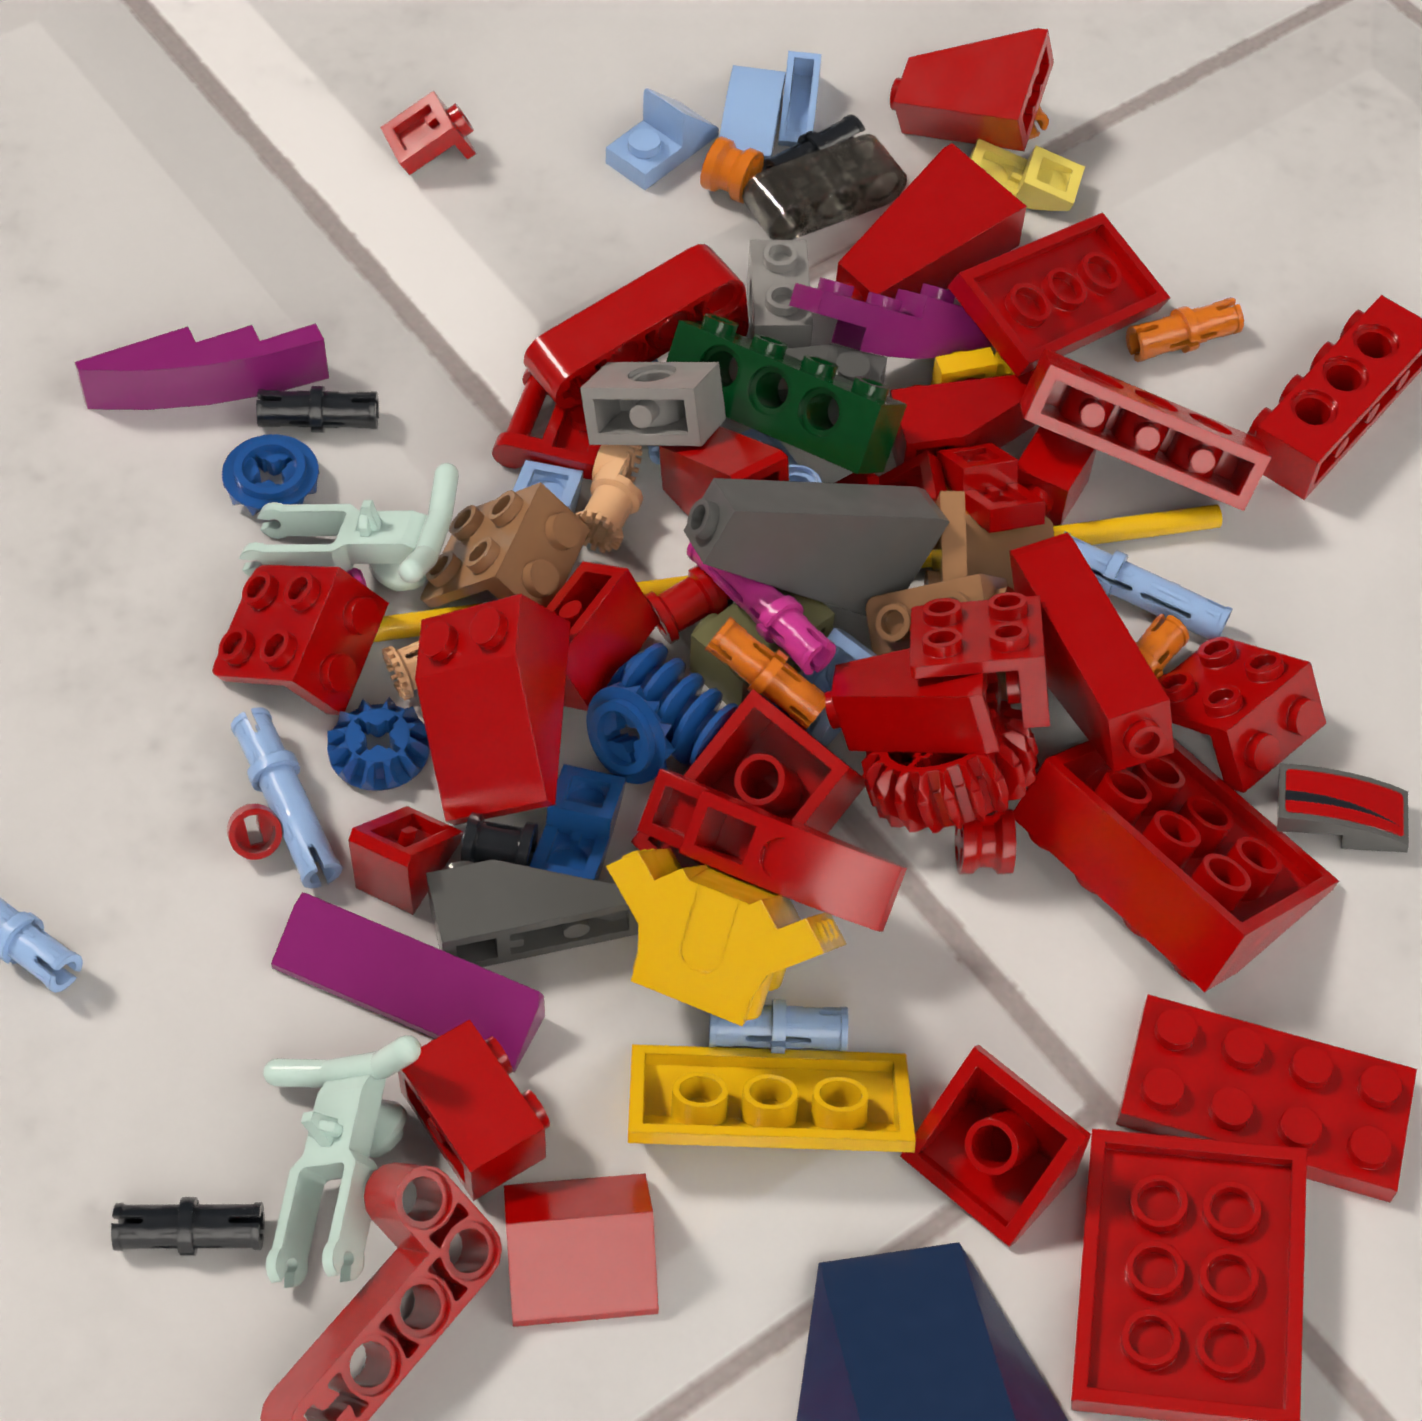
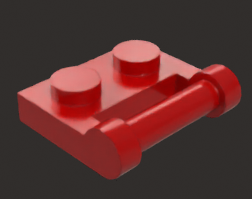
(562, 444)

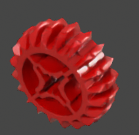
(952, 787)

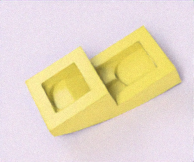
(1039, 182)

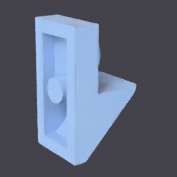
(660, 141)

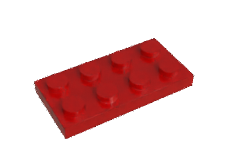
(1058, 292)
(1260, 1085)

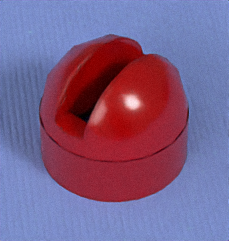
(267, 824)

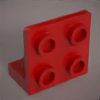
(985, 638)

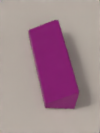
(404, 977)

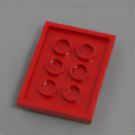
(1191, 1280)

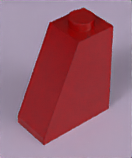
(976, 90)
(726, 455)
(892, 712)

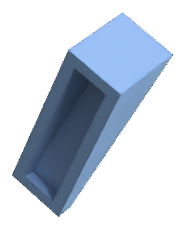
(799, 96)

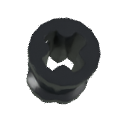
(498, 841)

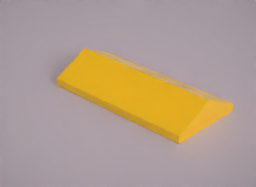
(770, 1098)

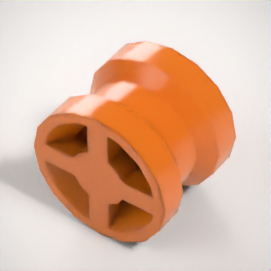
(730, 167)

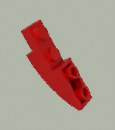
(771, 851)

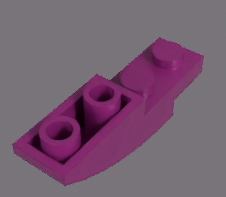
(899, 327)

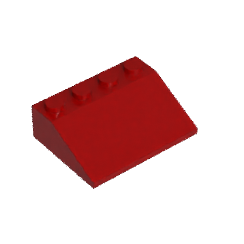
(1174, 856)

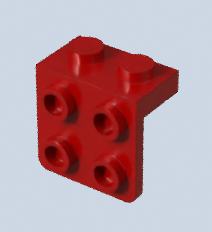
(302, 632)
(1249, 703)

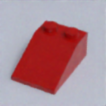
(494, 705)
(773, 766)

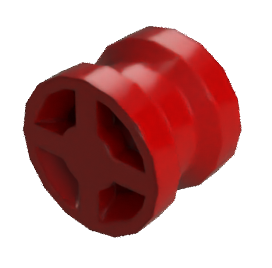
(987, 844)

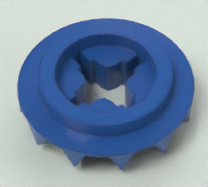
(274, 455)
(624, 754)
(378, 767)

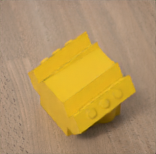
(713, 934)

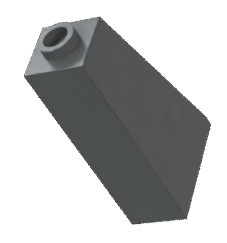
(817, 537)

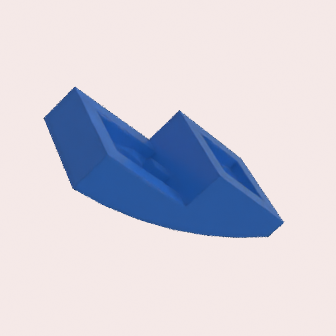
(580, 823)

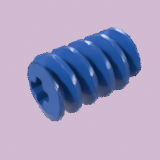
(691, 716)

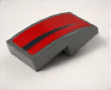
(1342, 803)

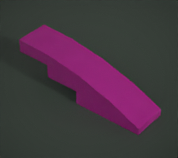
(187, 373)

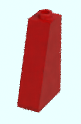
(934, 230)
(1092, 656)

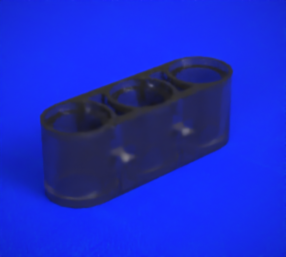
(824, 188)

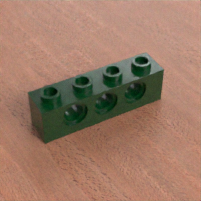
(866, 418)

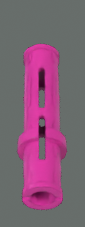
(776, 616)

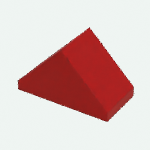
(397, 852)

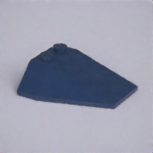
(915, 1343)

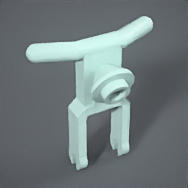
(394, 543)
(343, 1131)

